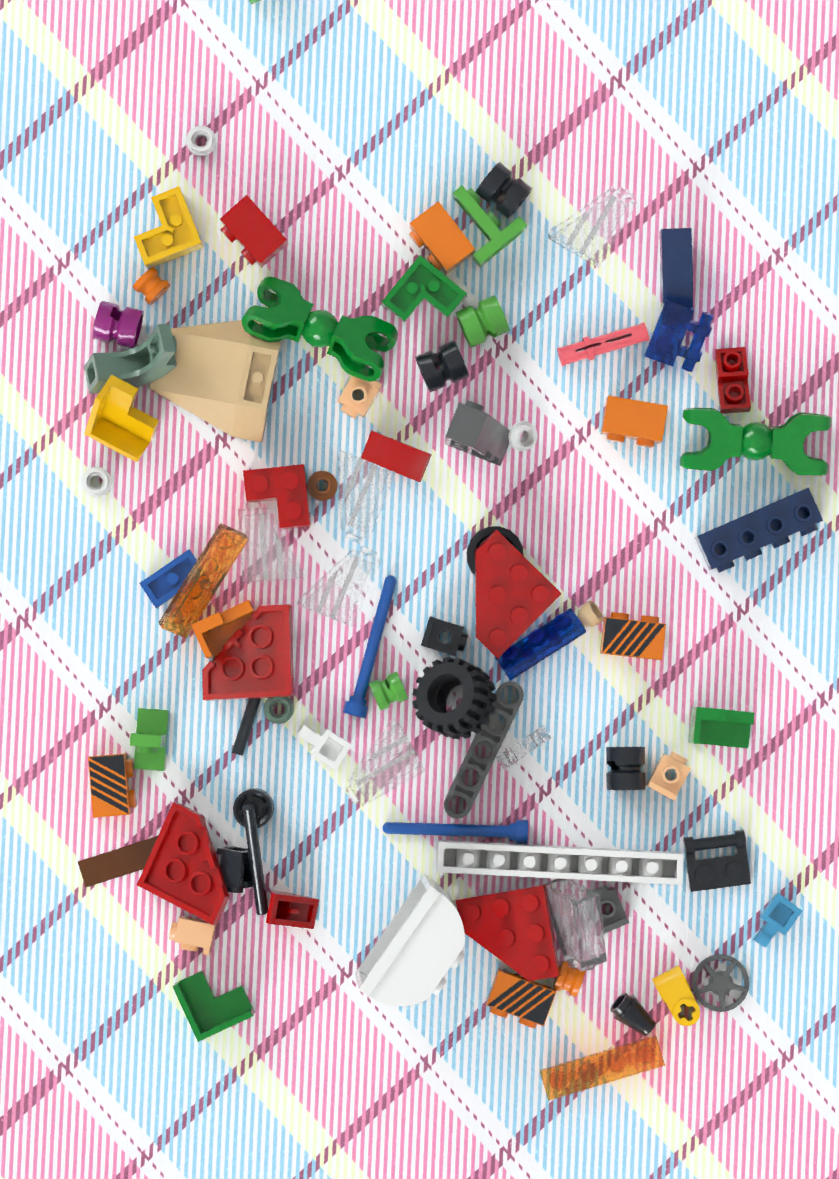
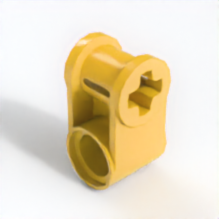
(675, 992)

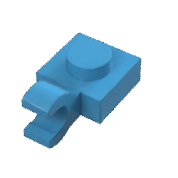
(779, 916)

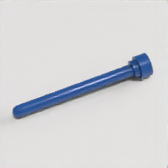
(357, 704)
(515, 831)

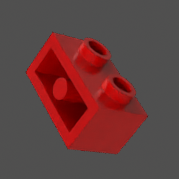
(253, 232)

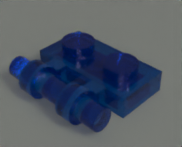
(670, 332)

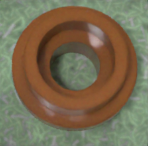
(322, 495)

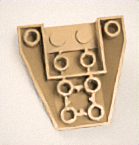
(222, 377)

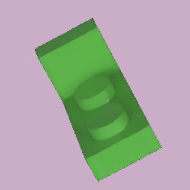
(488, 225)
(150, 739)

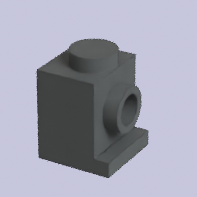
(617, 917)

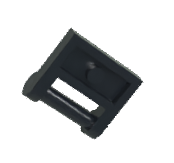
(717, 871)

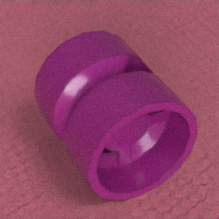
(117, 324)

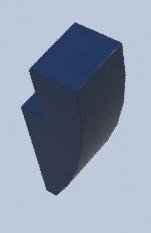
(676, 265)

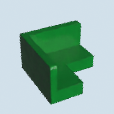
(421, 283)
(720, 727)
(210, 1013)

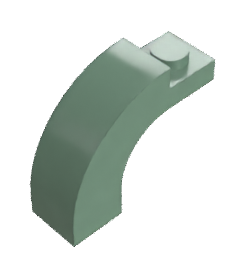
(137, 365)

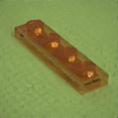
(203, 580)
(602, 1067)

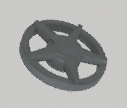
(720, 983)

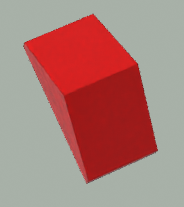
(292, 910)

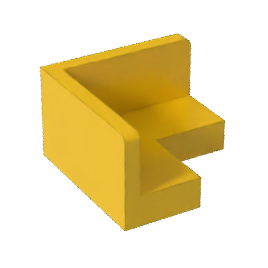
(175, 236)
(118, 423)

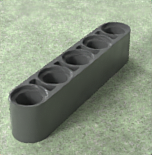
(483, 765)

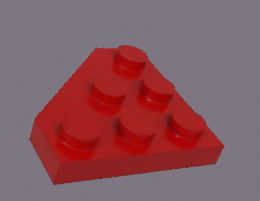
(507, 593)
(255, 659)
(186, 866)
(514, 929)

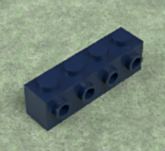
(758, 529)

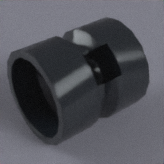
(503, 190)
(452, 362)
(625, 768)
(263, 806)

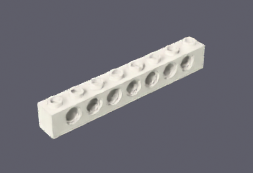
(560, 862)

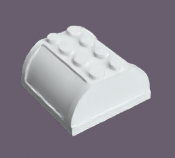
(414, 949)

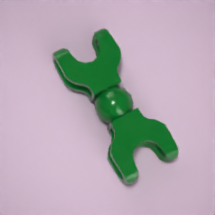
(348, 341)
(756, 441)

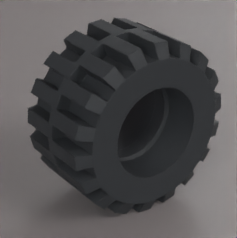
(435, 688)

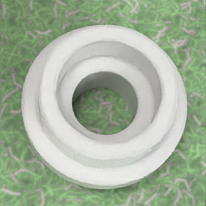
(197, 132)
(528, 437)
(87, 479)

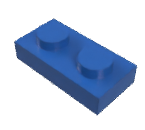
(166, 581)

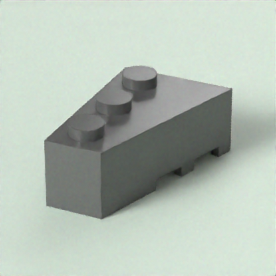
(477, 433)

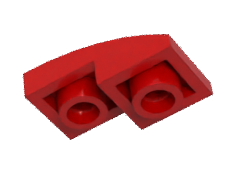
(732, 380)
(396, 456)

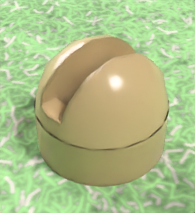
(590, 614)

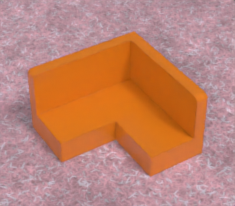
(220, 627)

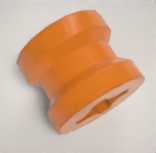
(151, 286)
(570, 979)

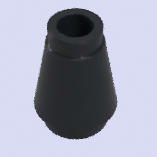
(632, 1014)

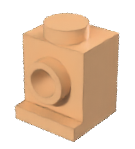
(354, 408)
(658, 780)
(193, 934)

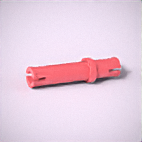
(603, 343)

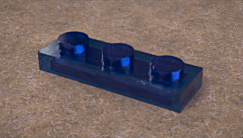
(541, 644)

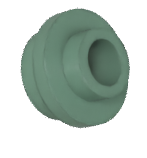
(285, 716)

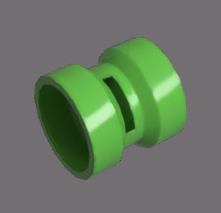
(388, 691)

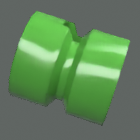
(482, 321)

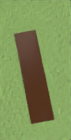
(116, 862)

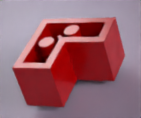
(286, 486)

